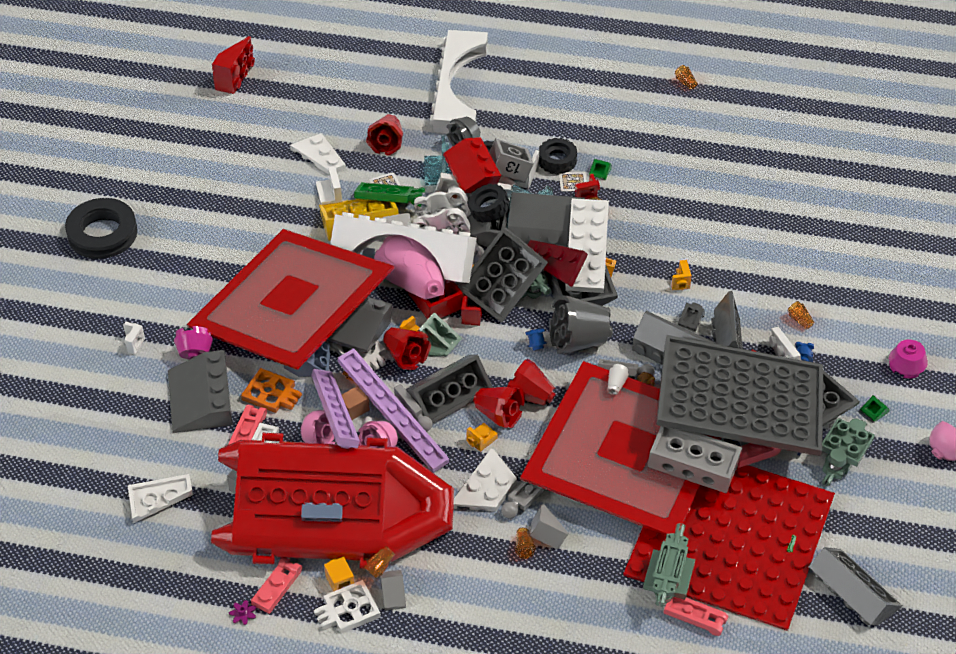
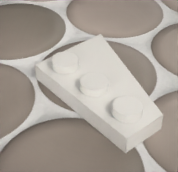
(782, 345)
(156, 495)

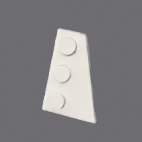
(319, 152)

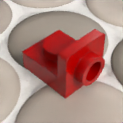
(587, 189)

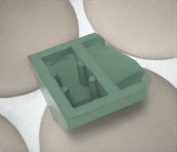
(440, 335)

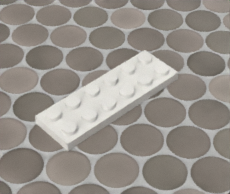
(589, 234)

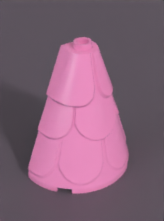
(413, 266)

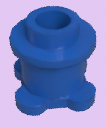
(536, 338)
(805, 351)

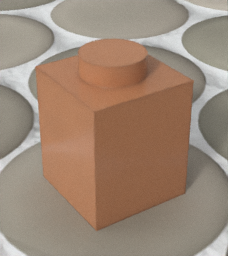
(356, 402)

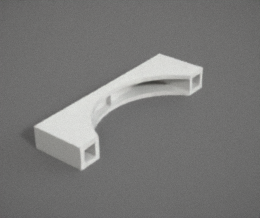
(459, 50)
(451, 250)

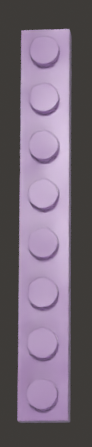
(335, 409)
(393, 410)

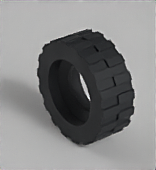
(557, 166)
(490, 212)

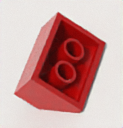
(472, 164)

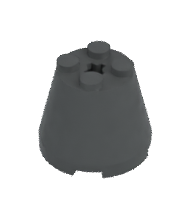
(578, 324)

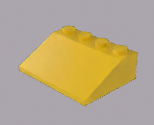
(357, 207)

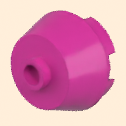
(192, 342)
(908, 358)

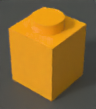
(338, 574)

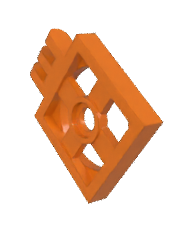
(286, 398)

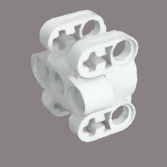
(443, 211)

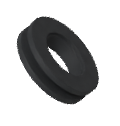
(101, 246)

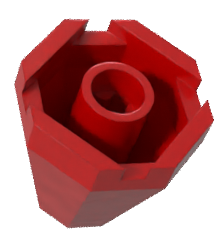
(385, 135)
(407, 347)
(533, 383)
(500, 404)

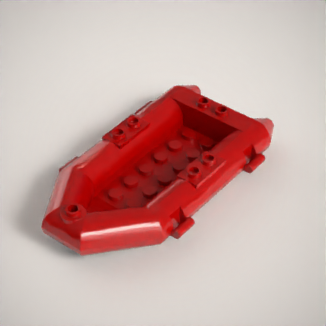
(382, 493)

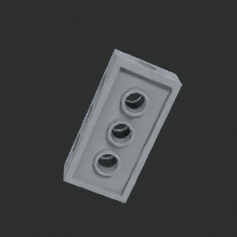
(695, 458)

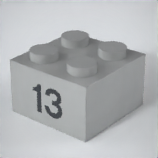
(511, 160)

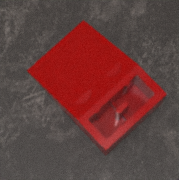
(233, 65)
(443, 304)

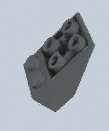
(487, 231)

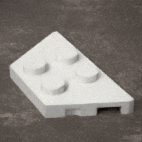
(487, 485)

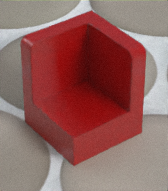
(470, 314)

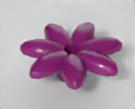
(243, 612)

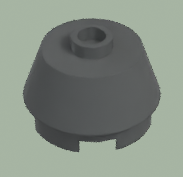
(462, 128)

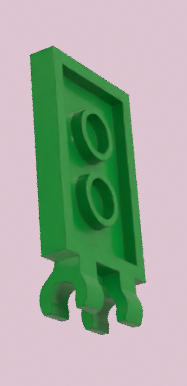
(388, 192)

